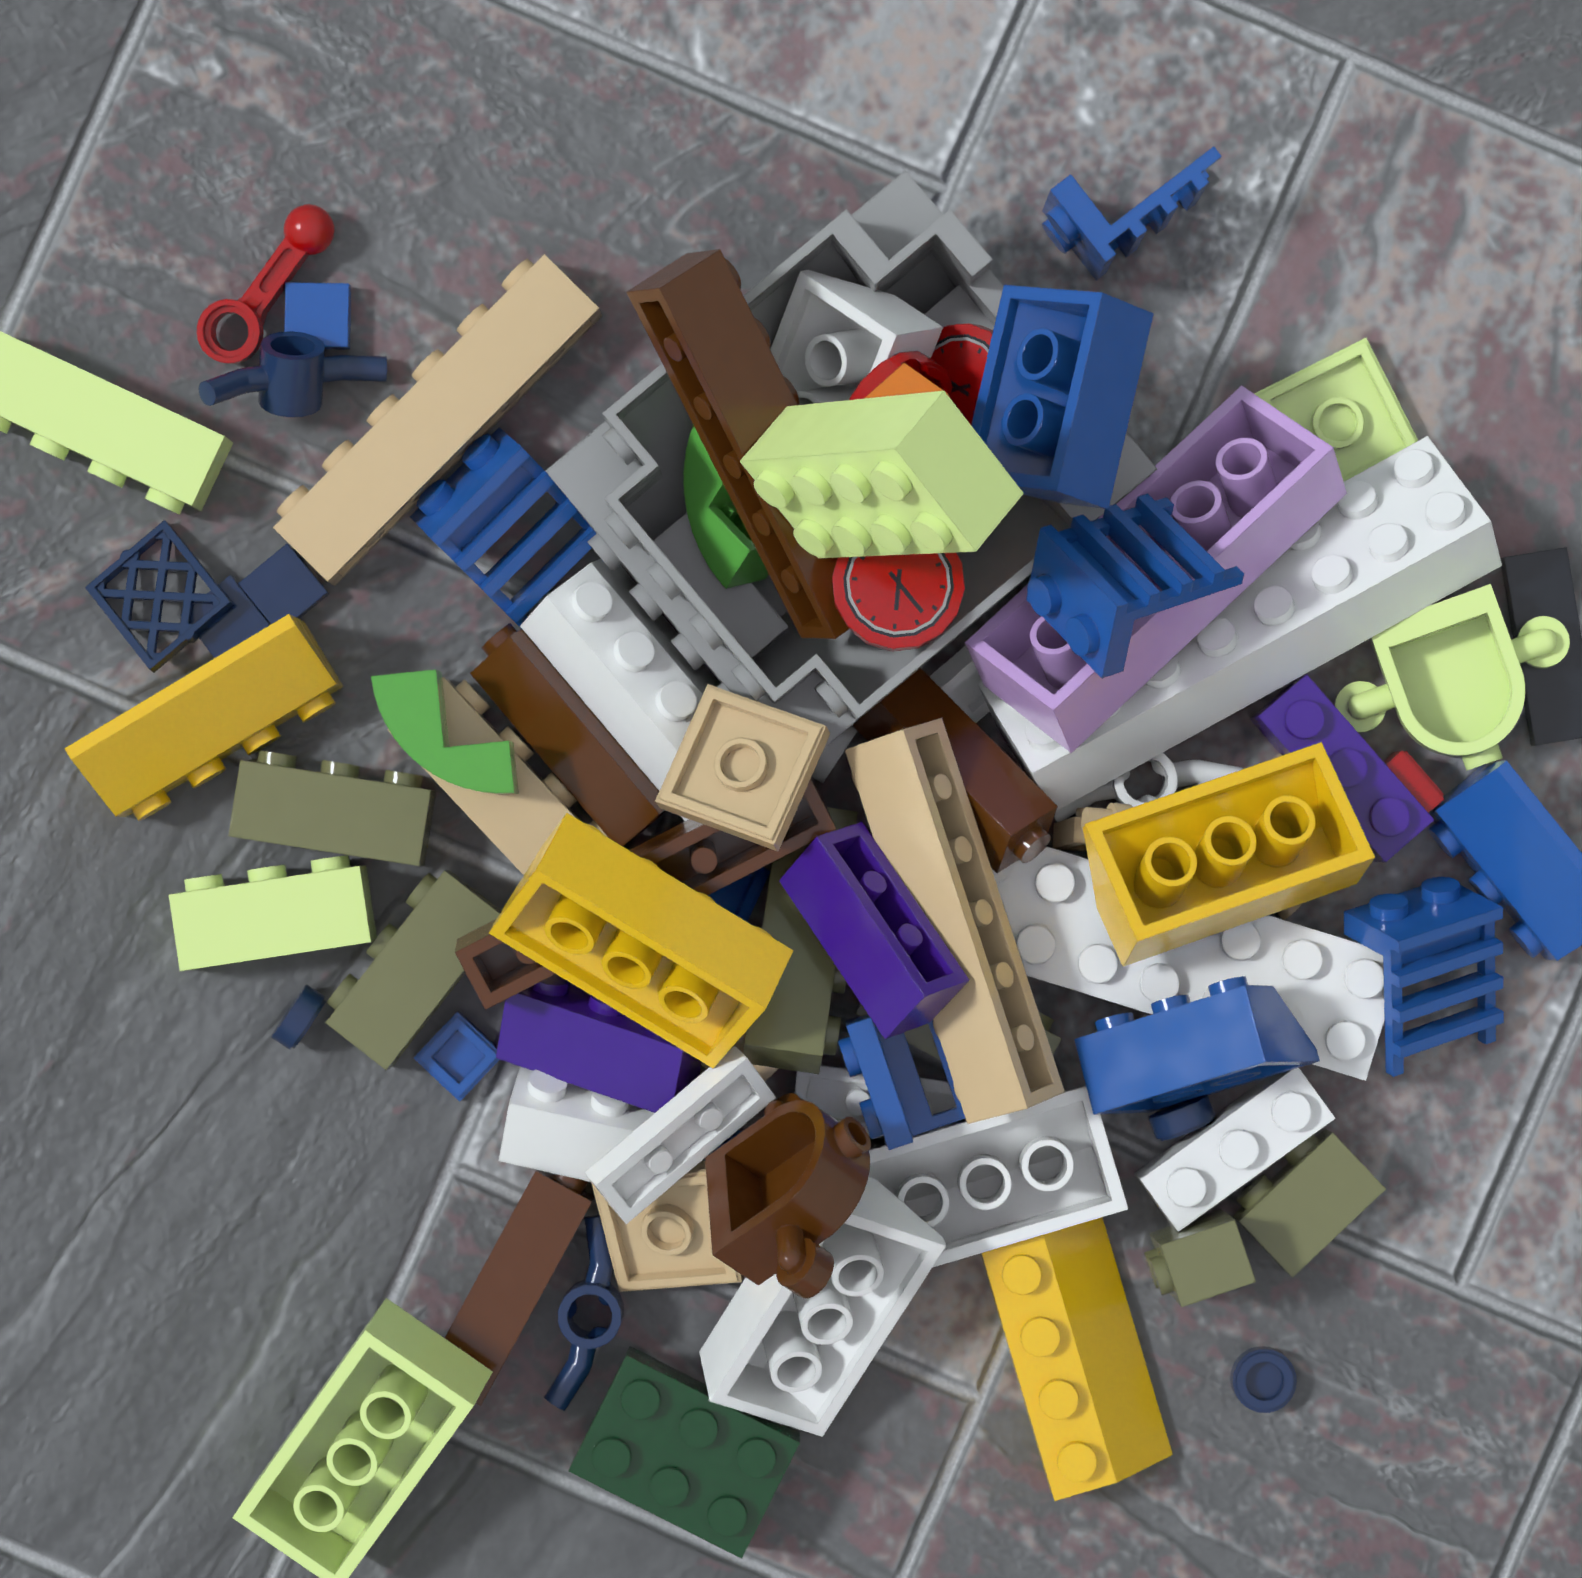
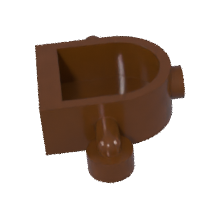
(785, 1192)

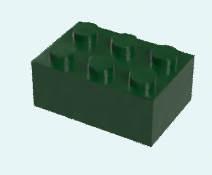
(683, 1455)

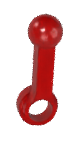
(306, 233)

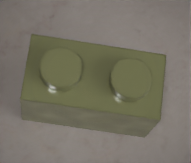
(1307, 1201)
(1199, 1259)

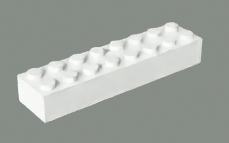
(1370, 562)
(1322, 978)

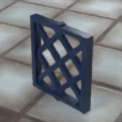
(131, 560)

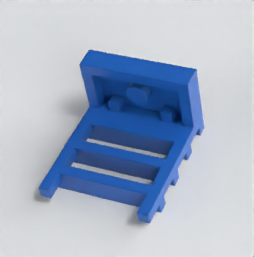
(1080, 226)
(483, 502)
(1098, 593)
(1423, 937)
(897, 1096)

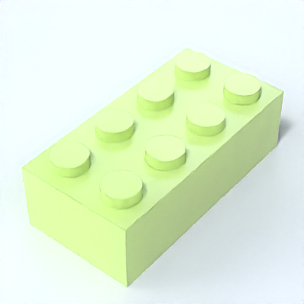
(881, 477)
(363, 1443)

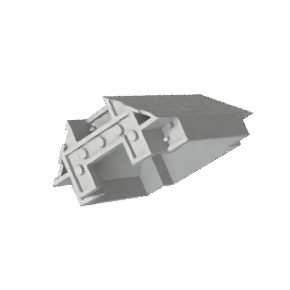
(632, 487)

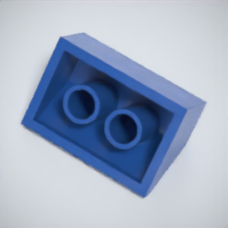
(1061, 390)
(1516, 857)
(1191, 1048)

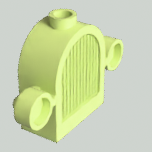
(1455, 676)

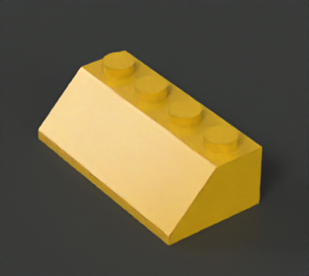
(206, 718)
(1224, 853)
(642, 941)
(1077, 1358)

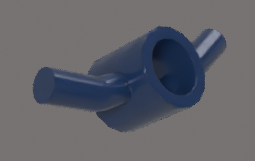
(292, 375)
(584, 1342)

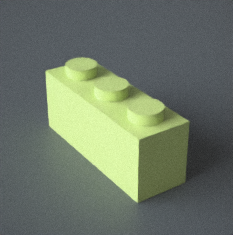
(272, 914)

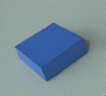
(320, 311)
(458, 1056)

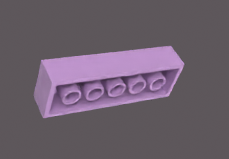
(1243, 492)

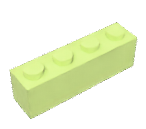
(109, 426)

